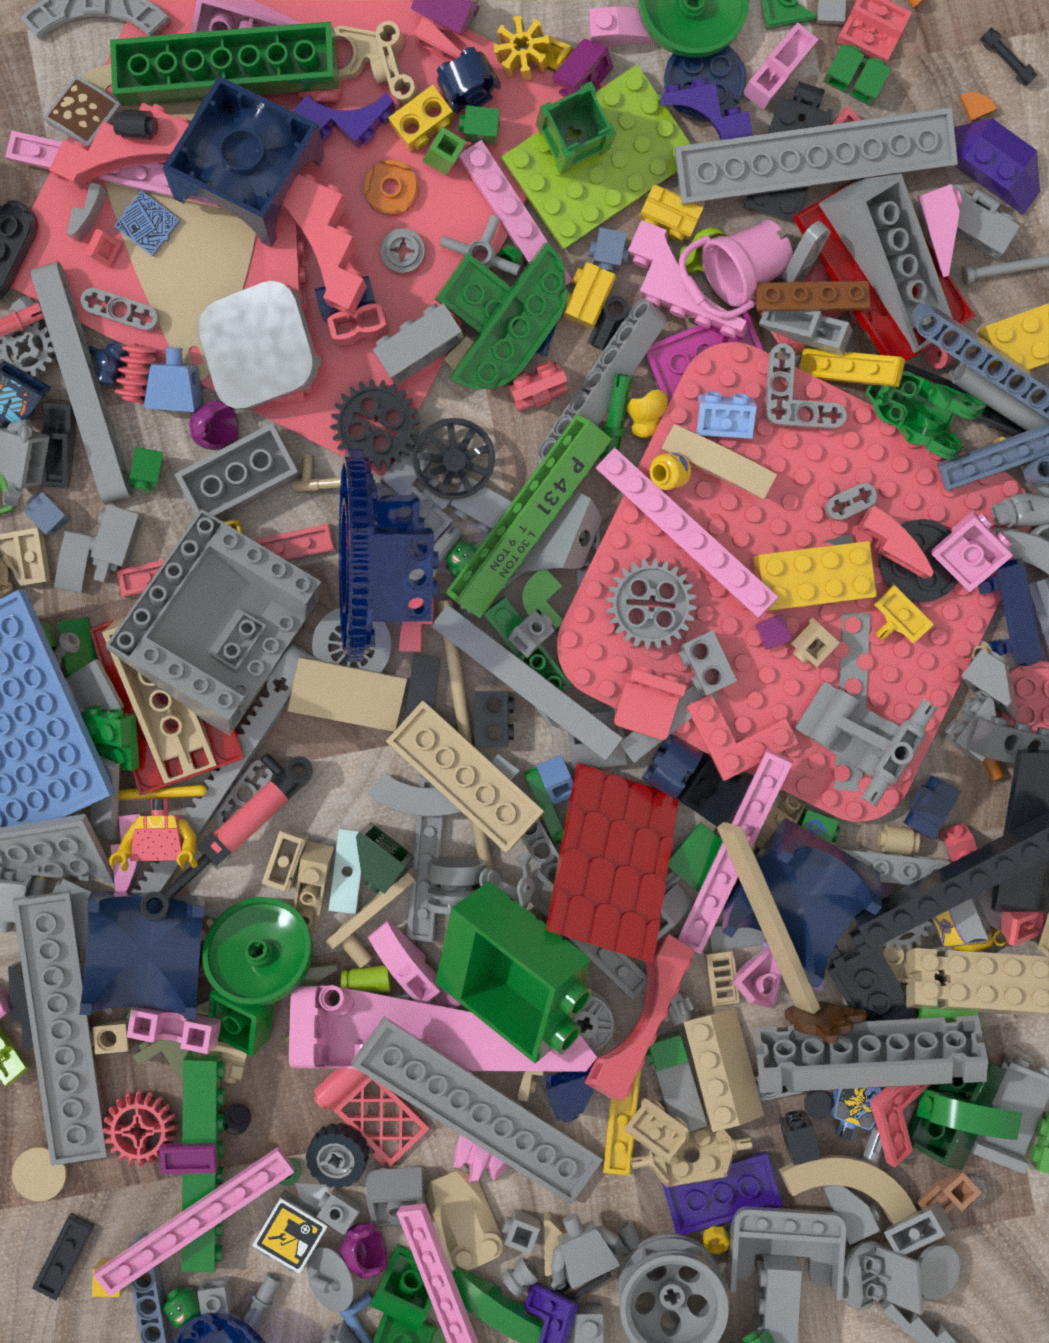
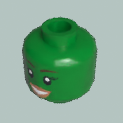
(459, 556)
(182, 1306)

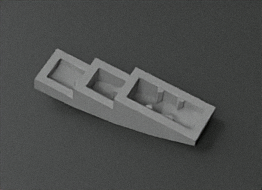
(916, 1326)

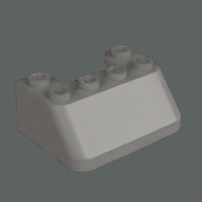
(788, 1233)

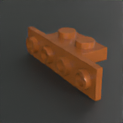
(812, 296)

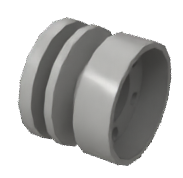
(455, 879)
(600, 1018)

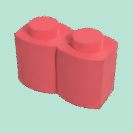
(366, 322)

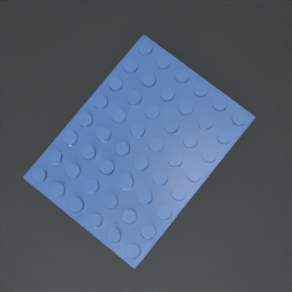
(44, 745)

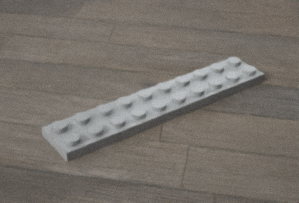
(816, 156)
(58, 1032)
(476, 1110)

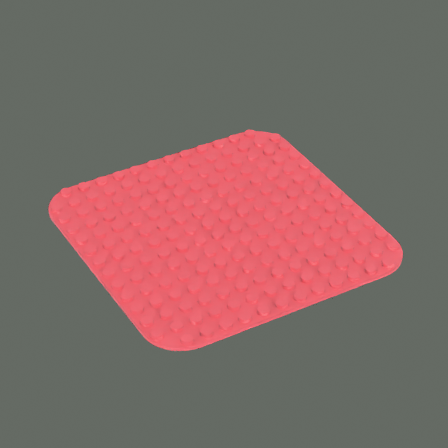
(791, 517)

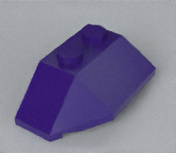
(998, 162)

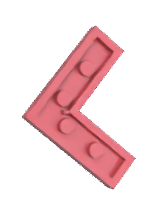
(733, 756)
(890, 1120)

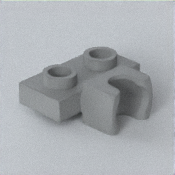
(431, 508)

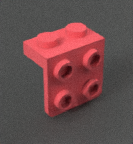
(648, 703)

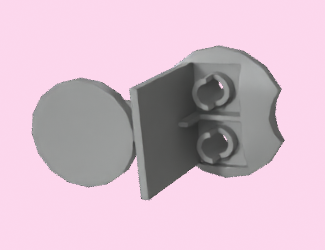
(881, 1273)

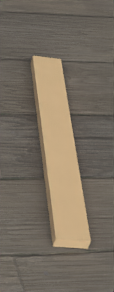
(768, 916)

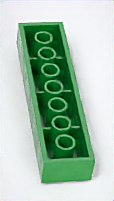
(255, 58)

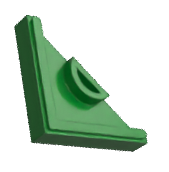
(785, 13)

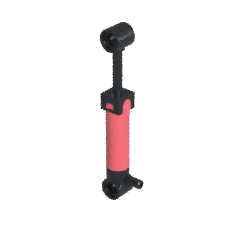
(237, 829)

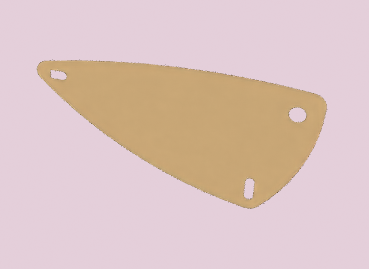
(199, 263)

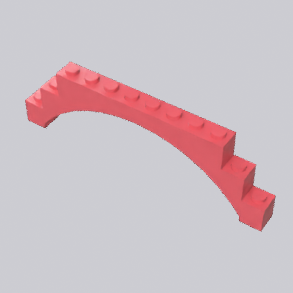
(307, 202)

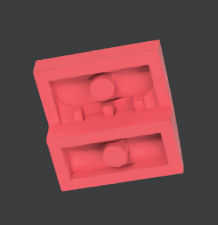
(874, 27)

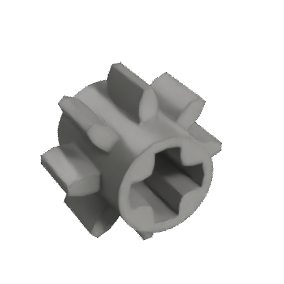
(679, 1009)

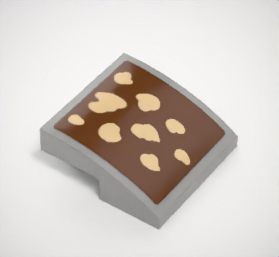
(82, 111)

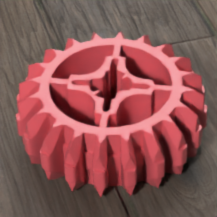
(118, 1131)

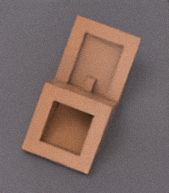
(951, 1192)

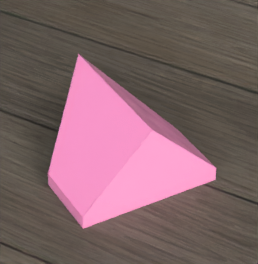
(759, 979)

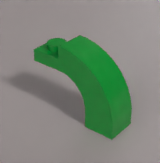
(969, 1116)

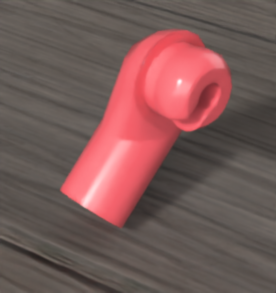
(322, 96)

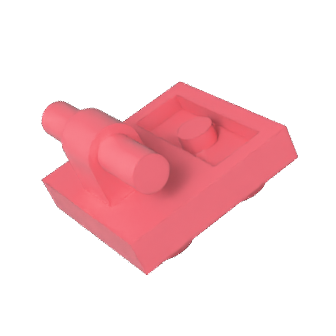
(538, 386)

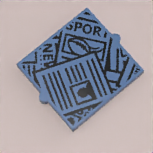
(147, 223)

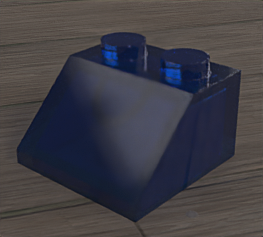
(568, 1093)

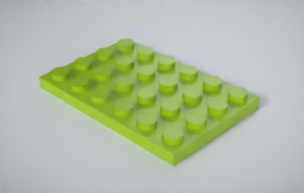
(607, 182)

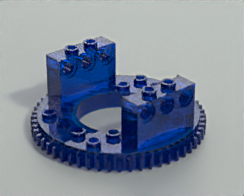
(377, 556)

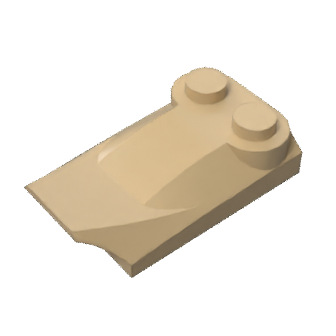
(465, 1220)

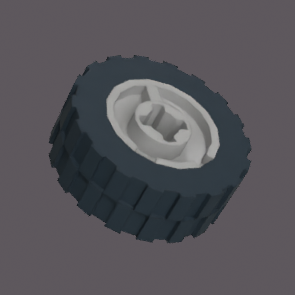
(344, 1143)

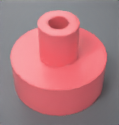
(937, 357)

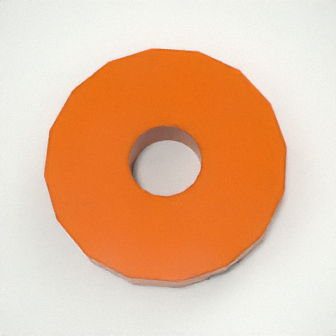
(391, 203)

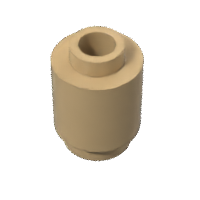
(898, 840)

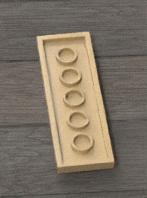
(465, 776)

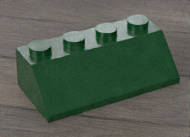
(380, 858)
(946, 1144)

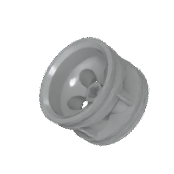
(673, 1252)

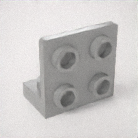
(93, 687)

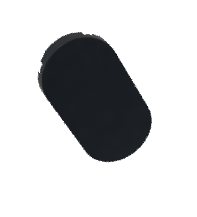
(17, 234)

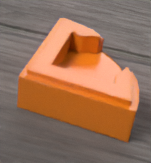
(976, 105)

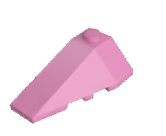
(235, 14)

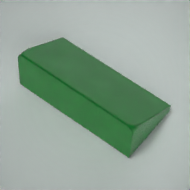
(86, 651)

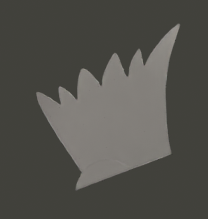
(560, 541)

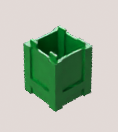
(582, 114)

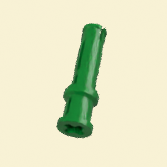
(617, 410)

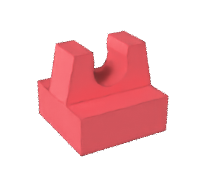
(102, 247)

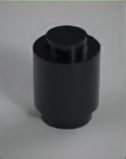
(135, 124)

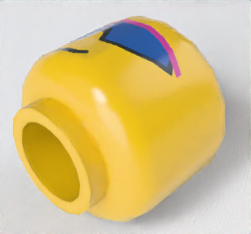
(670, 470)

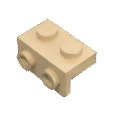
(658, 1130)

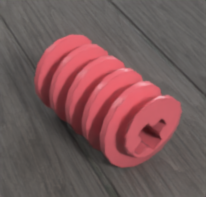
(135, 372)

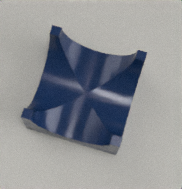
(243, 155)
(814, 891)
(141, 960)

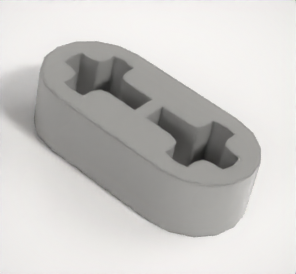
(853, 508)

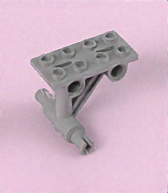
(863, 737)

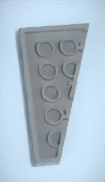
(55, 849)

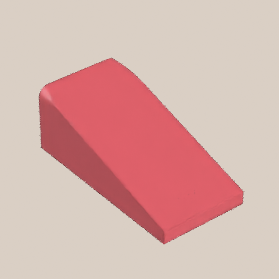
(434, 41)

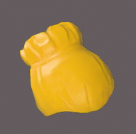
(647, 412)

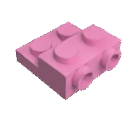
(973, 550)

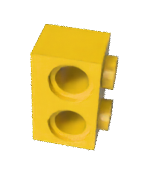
(416, 113)

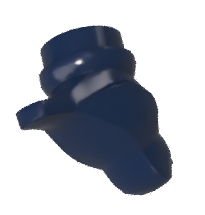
(108, 362)

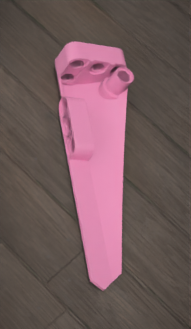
(332, 1035)

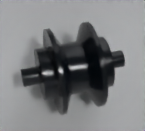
(237, 1119)

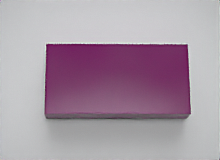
(188, 1158)

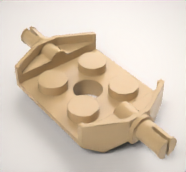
(715, 1158)

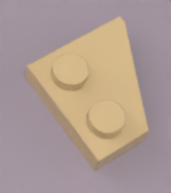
(26, 555)

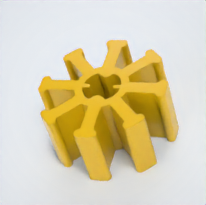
(513, 41)

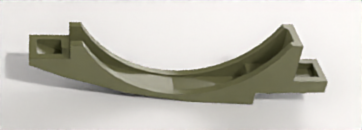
(172, 1050)

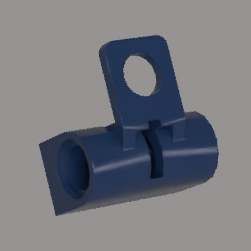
(931, 806)

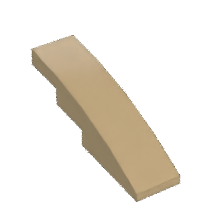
(719, 461)

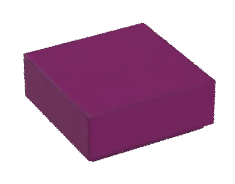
(773, 631)

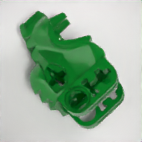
(925, 412)

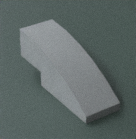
(810, 329)

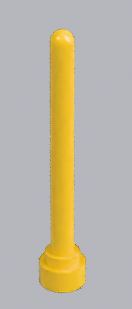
(164, 792)

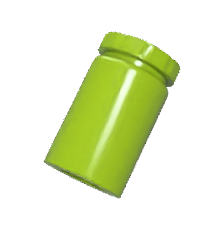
(367, 979)

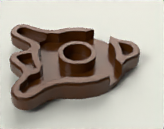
(827, 1022)

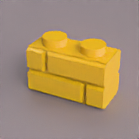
(665, 211)
(589, 295)

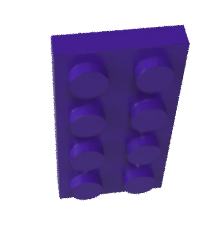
(717, 1200)

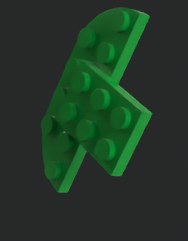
(507, 319)

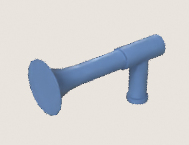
(353, 1321)

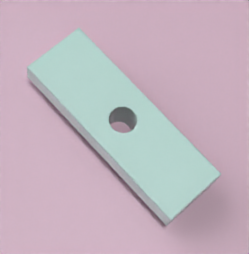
(346, 887)

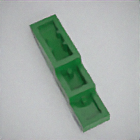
(500, 1312)

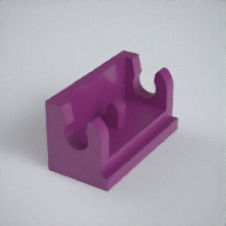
(585, 64)

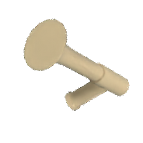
(310, 484)

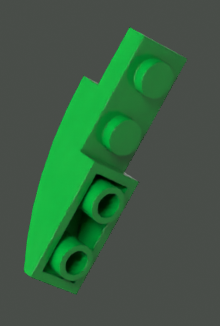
(505, 620)

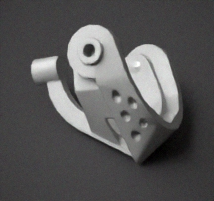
(525, 886)

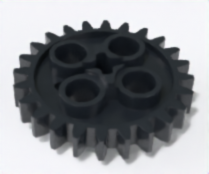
(386, 403)

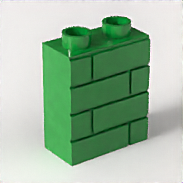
(514, 972)

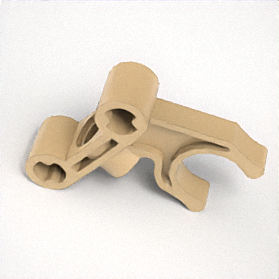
(373, 48)

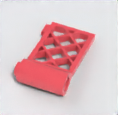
(342, 1088)

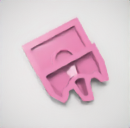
(477, 1159)

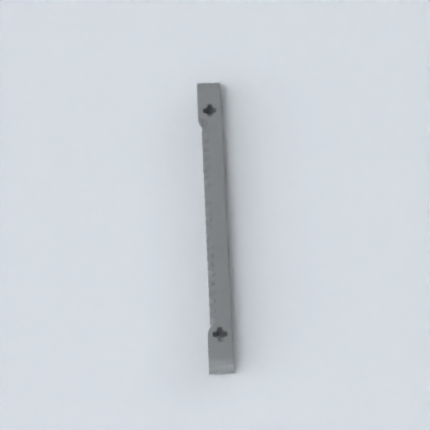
(224, 779)

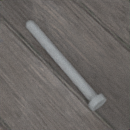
(969, 273)

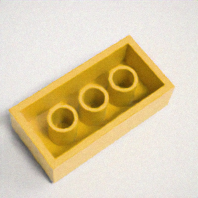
(1021, 337)
(817, 575)

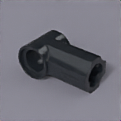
(606, 324)

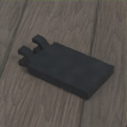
(869, 981)

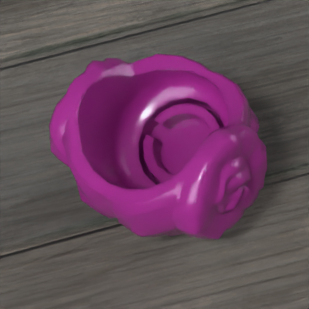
(364, 1250)

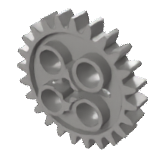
(652, 578)

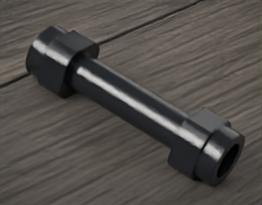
(992, 40)

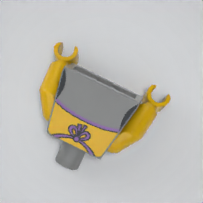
(964, 928)

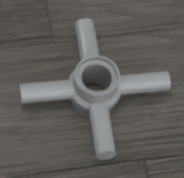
(483, 244)

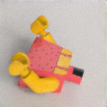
(157, 839)

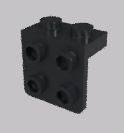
(712, 796)

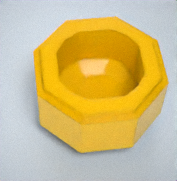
(716, 1240)

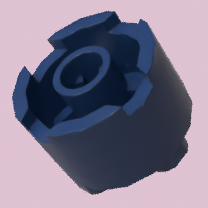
(467, 80)
(672, 765)

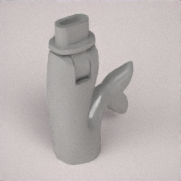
(1023, 508)

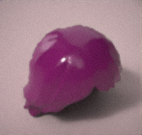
(214, 426)

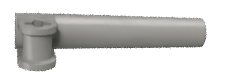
(996, 397)

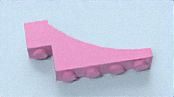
(664, 282)

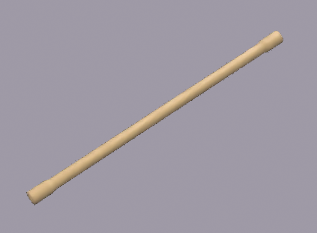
(463, 723)

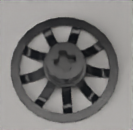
(454, 459)

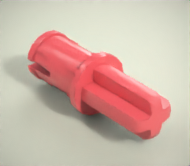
(20, 319)

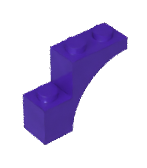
(705, 100)
(355, 125)

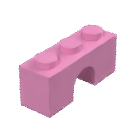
(158, 1024)

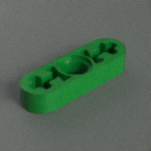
(544, 802)

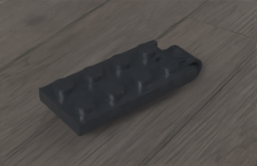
(805, 103)

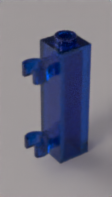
(1018, 613)

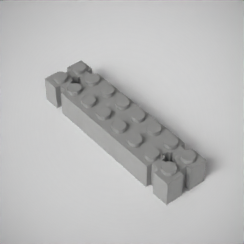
(873, 1055)

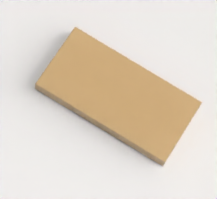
(346, 694)

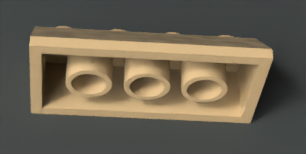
(723, 1069)

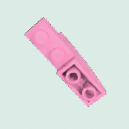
(409, 966)

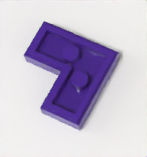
(555, 1309)

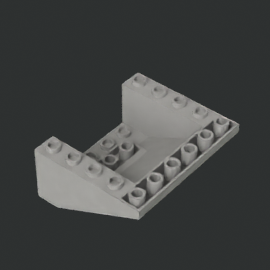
(215, 620)

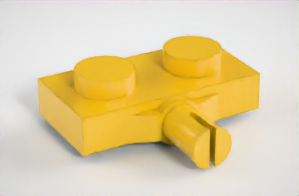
(901, 615)

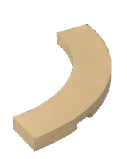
(852, 1173)

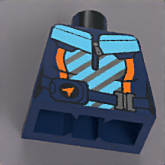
(18, 394)

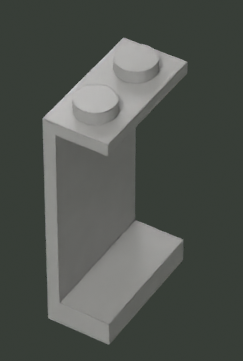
(1025, 1091)

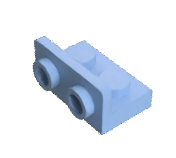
(726, 415)

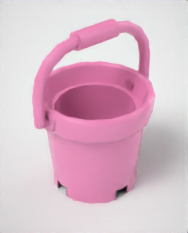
(737, 265)

